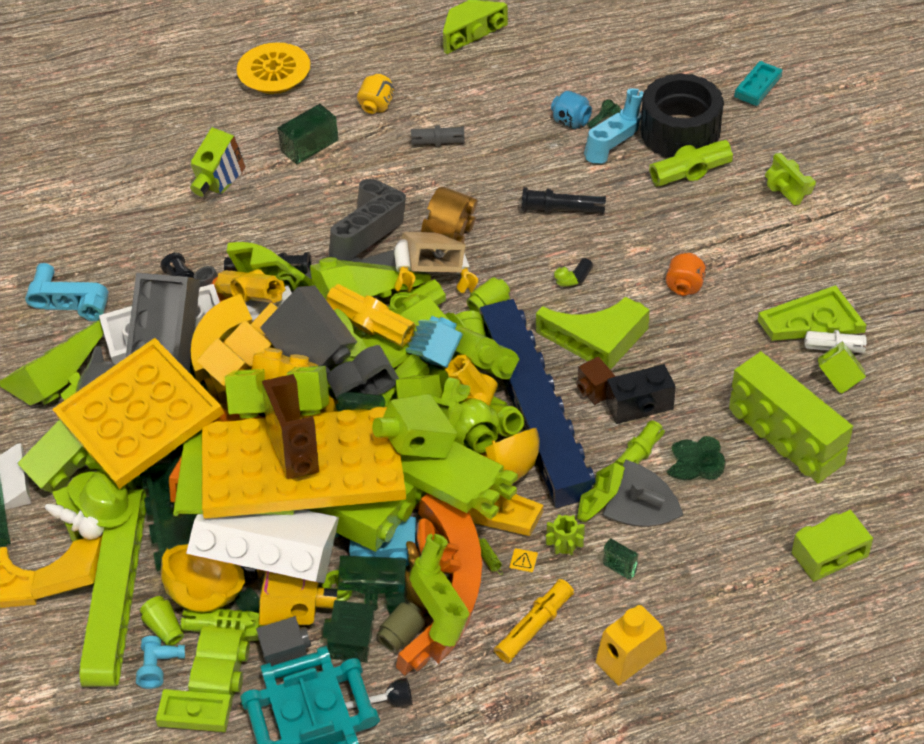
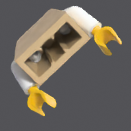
(431, 254)

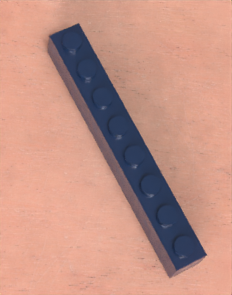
(533, 395)

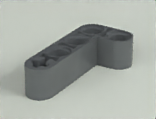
(377, 213)

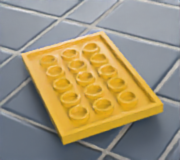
(246, 477)

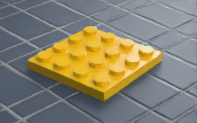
(138, 412)

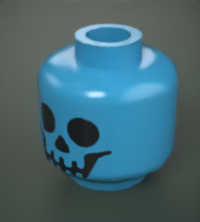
(571, 109)

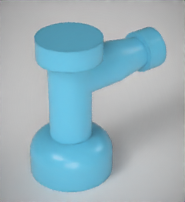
(150, 675)

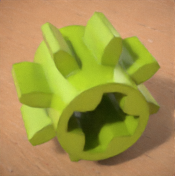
(565, 534)

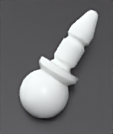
(86, 526)

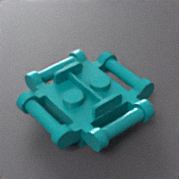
(310, 703)

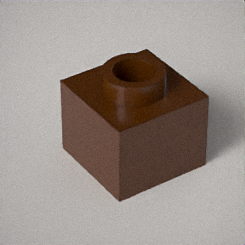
(593, 380)

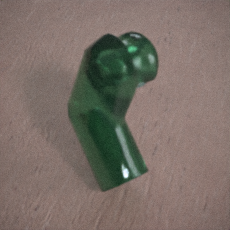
(361, 401)

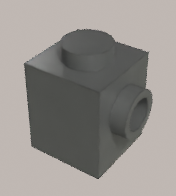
(283, 641)

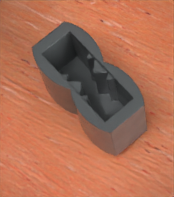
(366, 374)

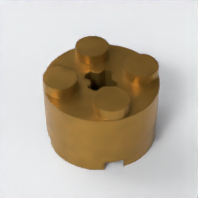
(450, 214)

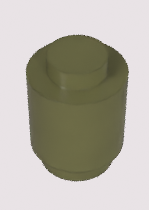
(401, 627)

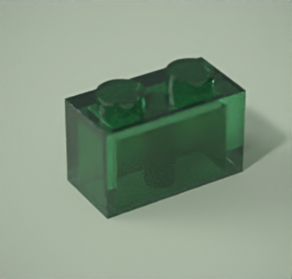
(308, 133)

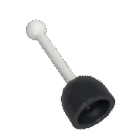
(397, 693)

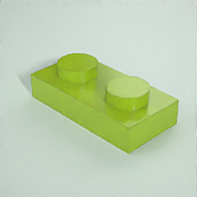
(194, 710)

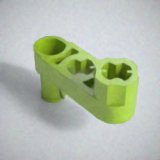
(438, 593)

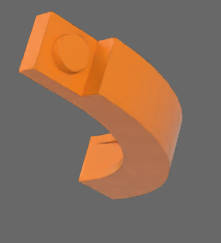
(459, 530)

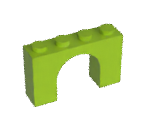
(373, 522)

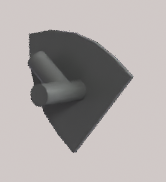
(642, 499)

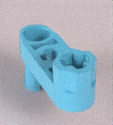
(614, 129)
(85, 297)

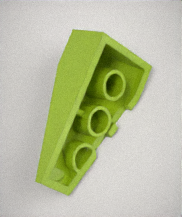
(359, 277)
(49, 372)

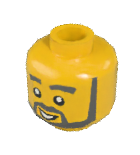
(375, 93)

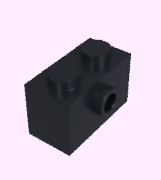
(640, 394)

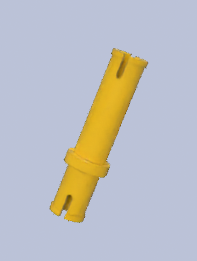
(543, 610)

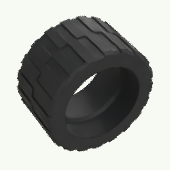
(685, 96)

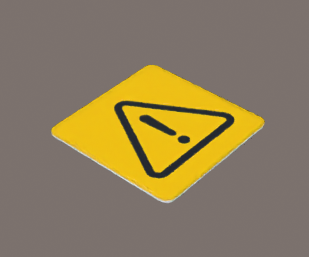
(523, 560)

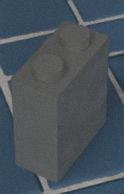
(309, 328)

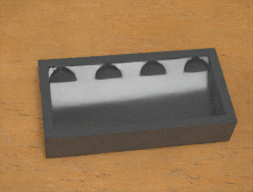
(164, 310)

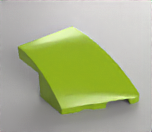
(252, 256)

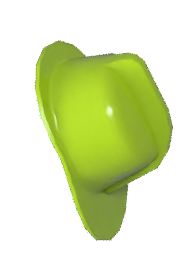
(101, 499)

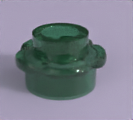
(248, 600)

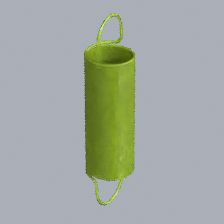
(489, 556)

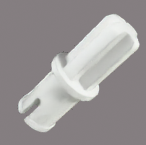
(827, 341)

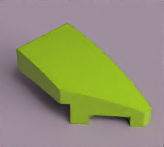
(605, 488)

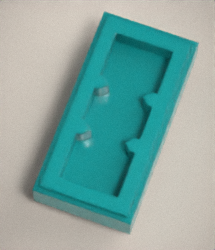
(758, 83)

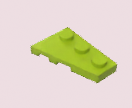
(817, 312)

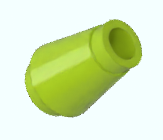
(162, 620)

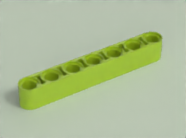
(112, 599)

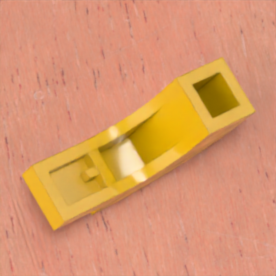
(217, 323)

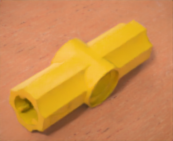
(251, 285)
(371, 315)

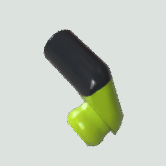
(574, 277)

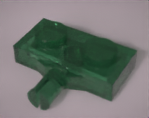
(372, 576)

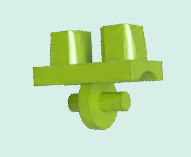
(786, 177)

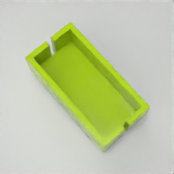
(790, 417)

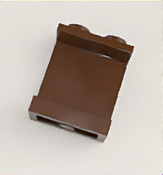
(290, 435)

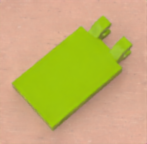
(461, 479)

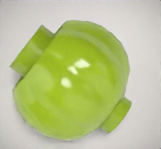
(471, 425)

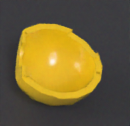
(516, 452)
(198, 581)

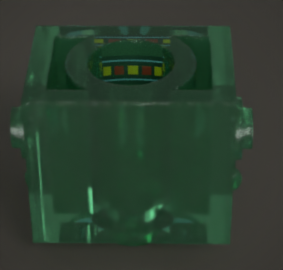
(349, 630)

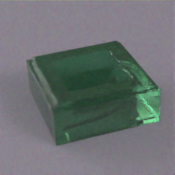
(620, 559)

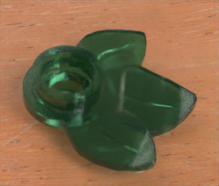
(697, 459)

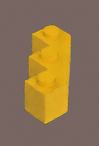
(238, 348)

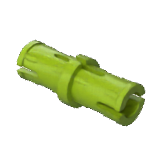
(640, 447)

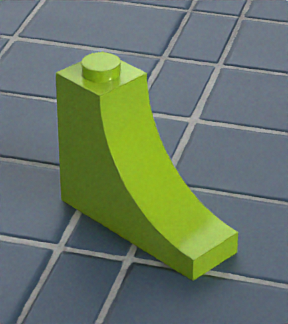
(596, 334)

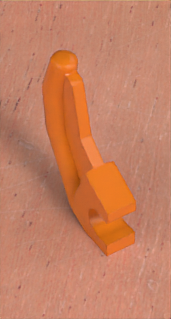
(446, 563)

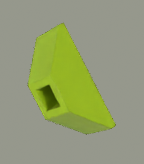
(471, 22)

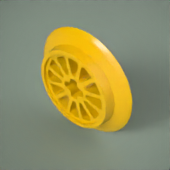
(273, 67)

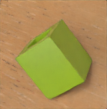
(841, 367)

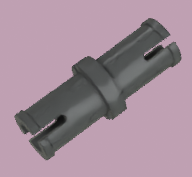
(437, 136)

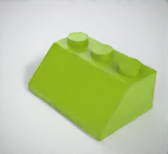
(414, 308)

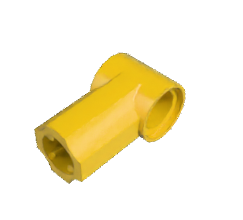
(481, 385)

